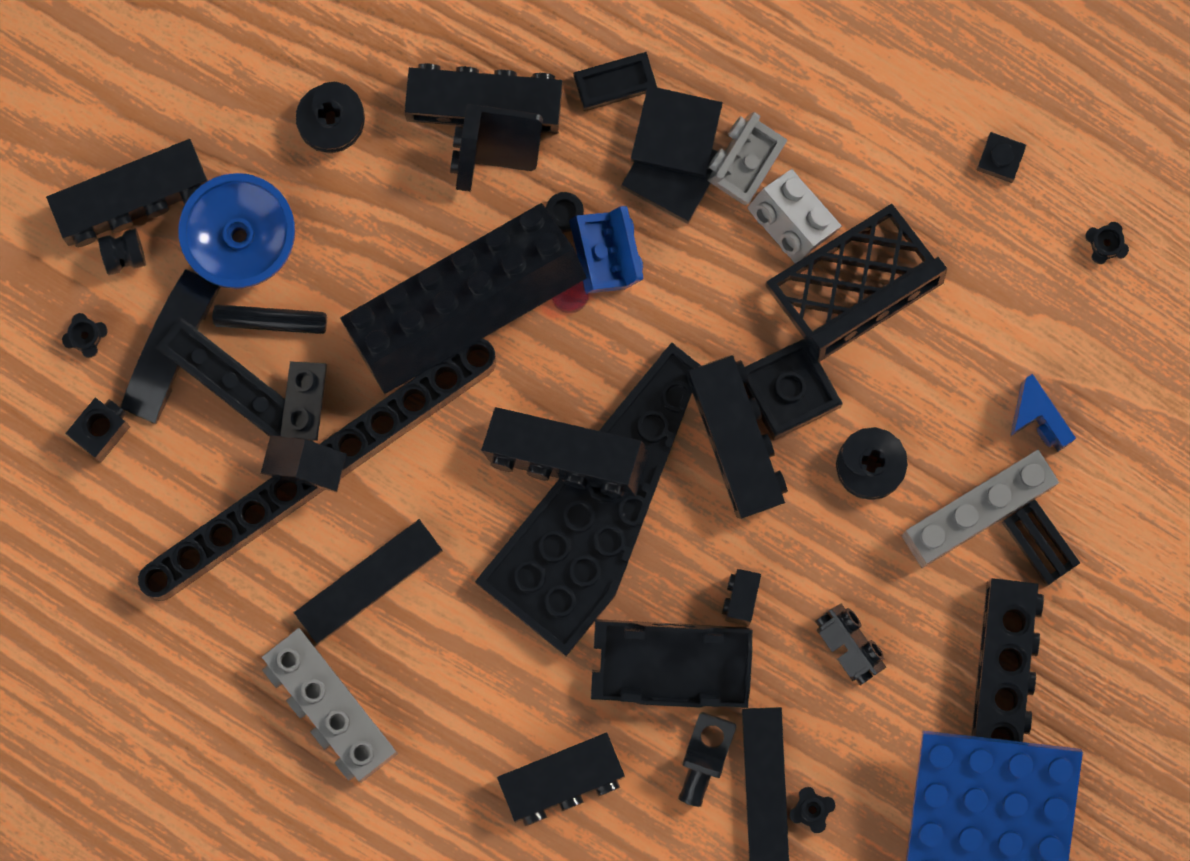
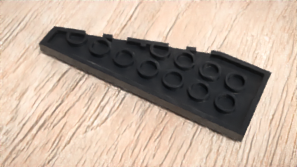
(577, 541)

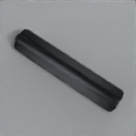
(269, 319)

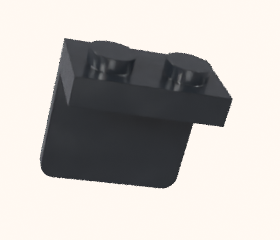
(495, 139)

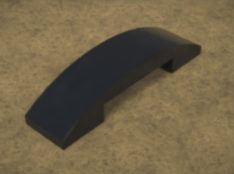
(154, 371)

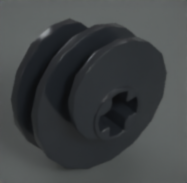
(348, 120)
(857, 449)

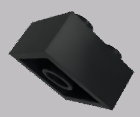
(743, 596)

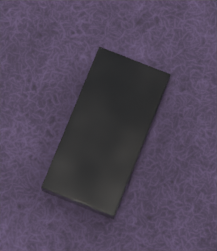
(614, 81)

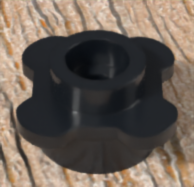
(1110, 232)
(81, 324)
(801, 812)

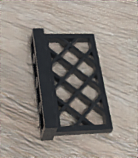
(869, 311)

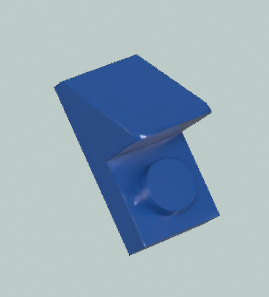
(1036, 406)

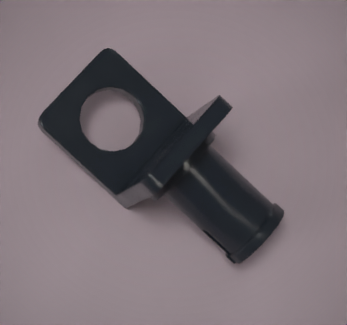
(704, 760)

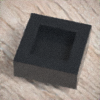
(1001, 157)

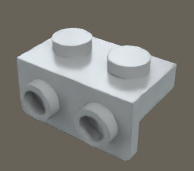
(747, 158)
(793, 216)

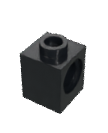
(99, 446)

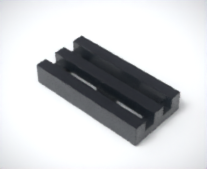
(1054, 535)

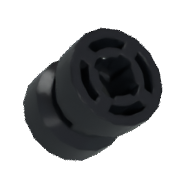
(122, 251)

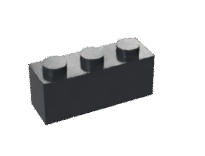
(561, 779)

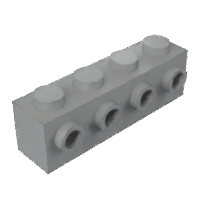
(329, 705)

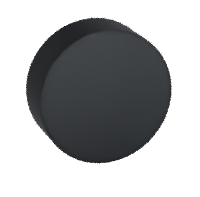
(564, 207)

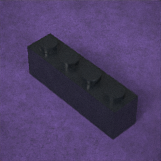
(442, 95)
(127, 194)
(735, 436)
(565, 452)

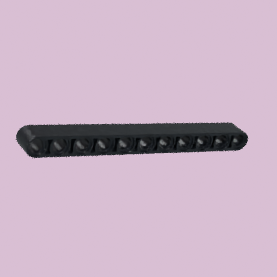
(266, 494)

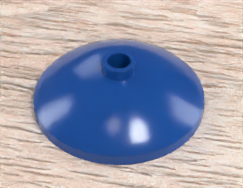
(233, 205)

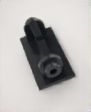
(303, 400)
(861, 653)

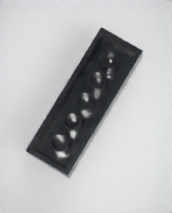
(463, 297)

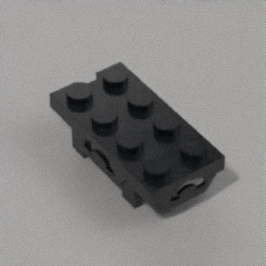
(672, 664)

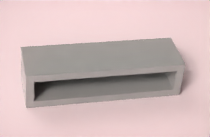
(980, 508)

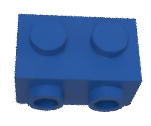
(607, 250)

